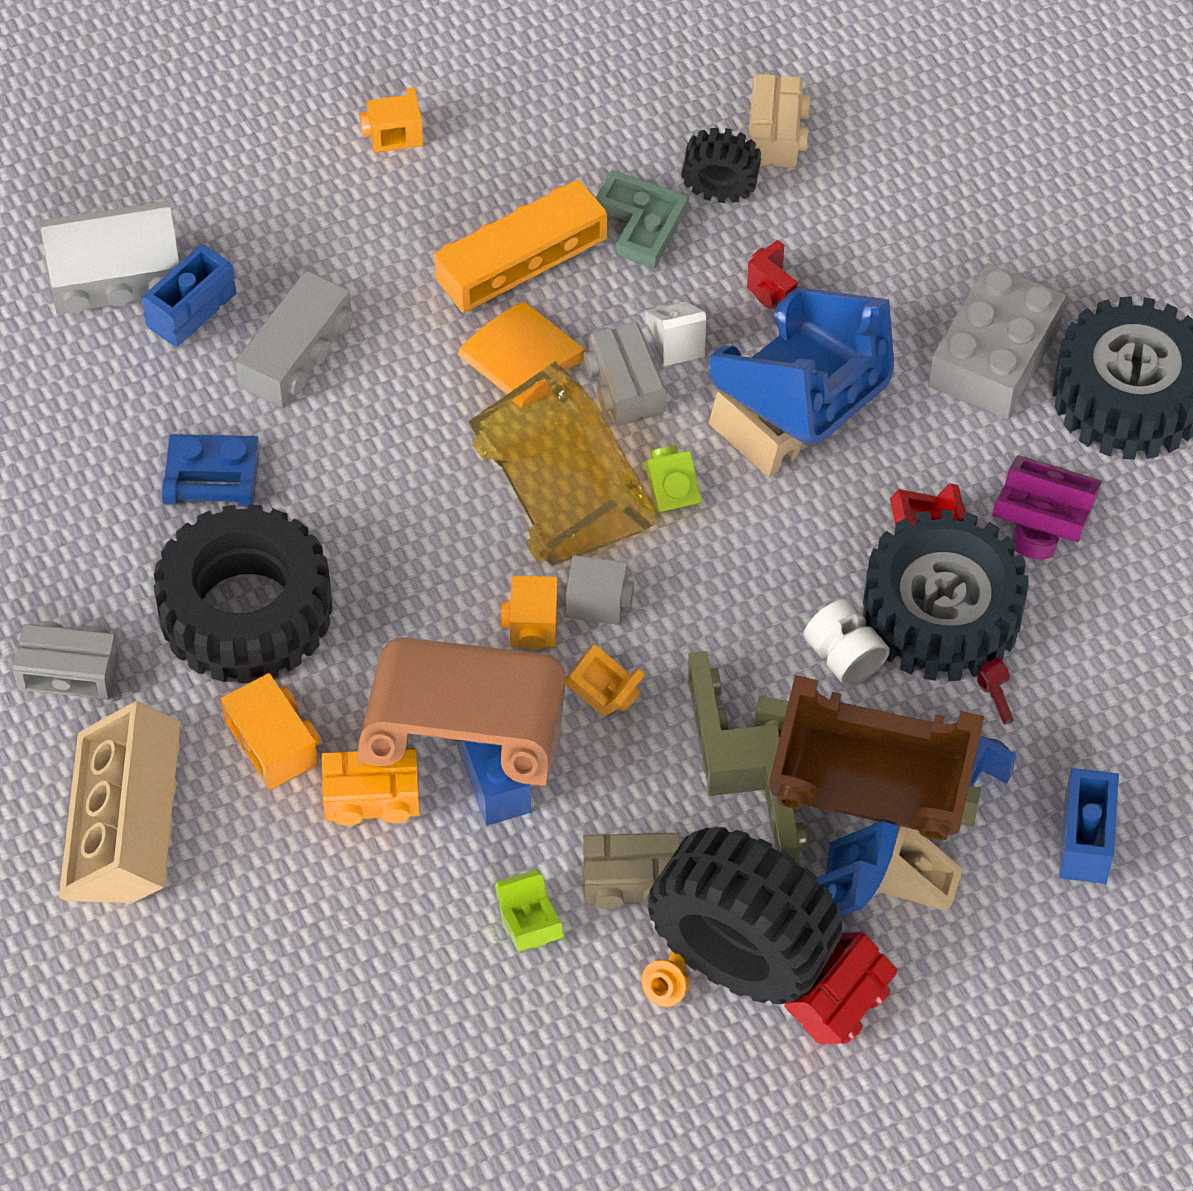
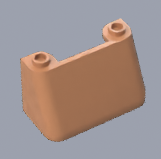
(467, 697)

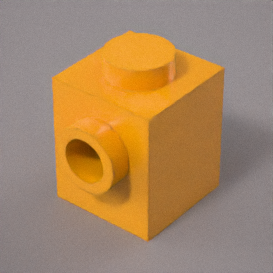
(531, 612)

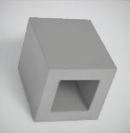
(598, 590)

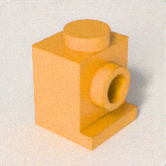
(393, 122)

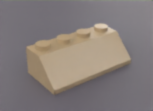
(121, 807)

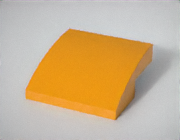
(518, 347)

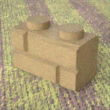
(776, 117)

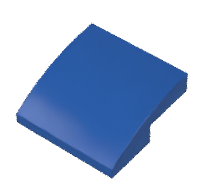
(858, 865)

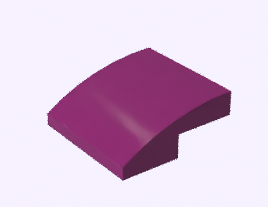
(1047, 498)

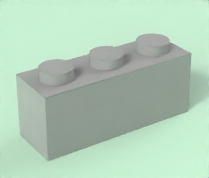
(294, 339)

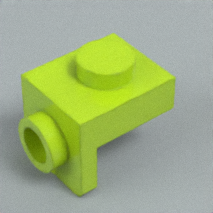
(672, 479)
(528, 911)

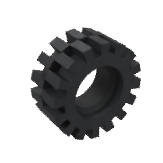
(738, 160)

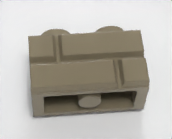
(624, 866)

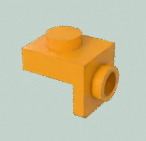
(604, 682)

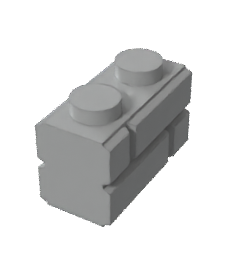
(626, 373)
(66, 660)

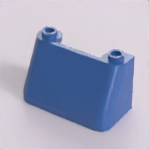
(820, 368)

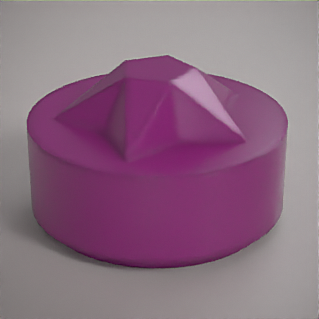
(1034, 543)

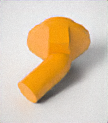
(666, 981)

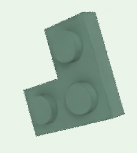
(650, 212)

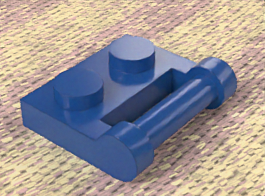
(212, 460)

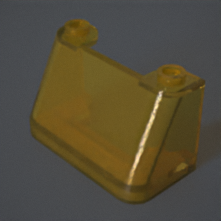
(563, 467)

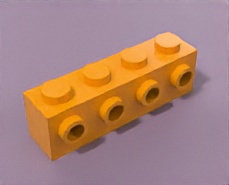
(520, 245)

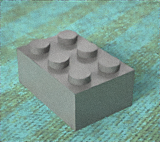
(997, 341)

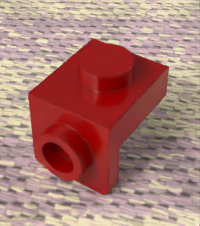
(766, 275)
(909, 503)

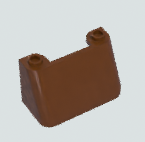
(874, 762)

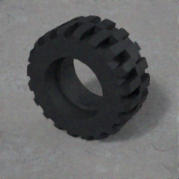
(235, 545)
(745, 915)

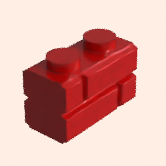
(844, 991)

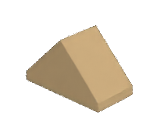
(921, 872)

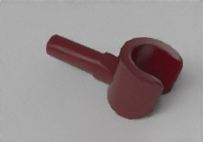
(989, 680)

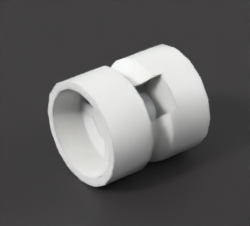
(846, 642)

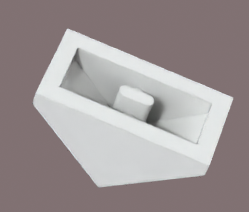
(678, 332)

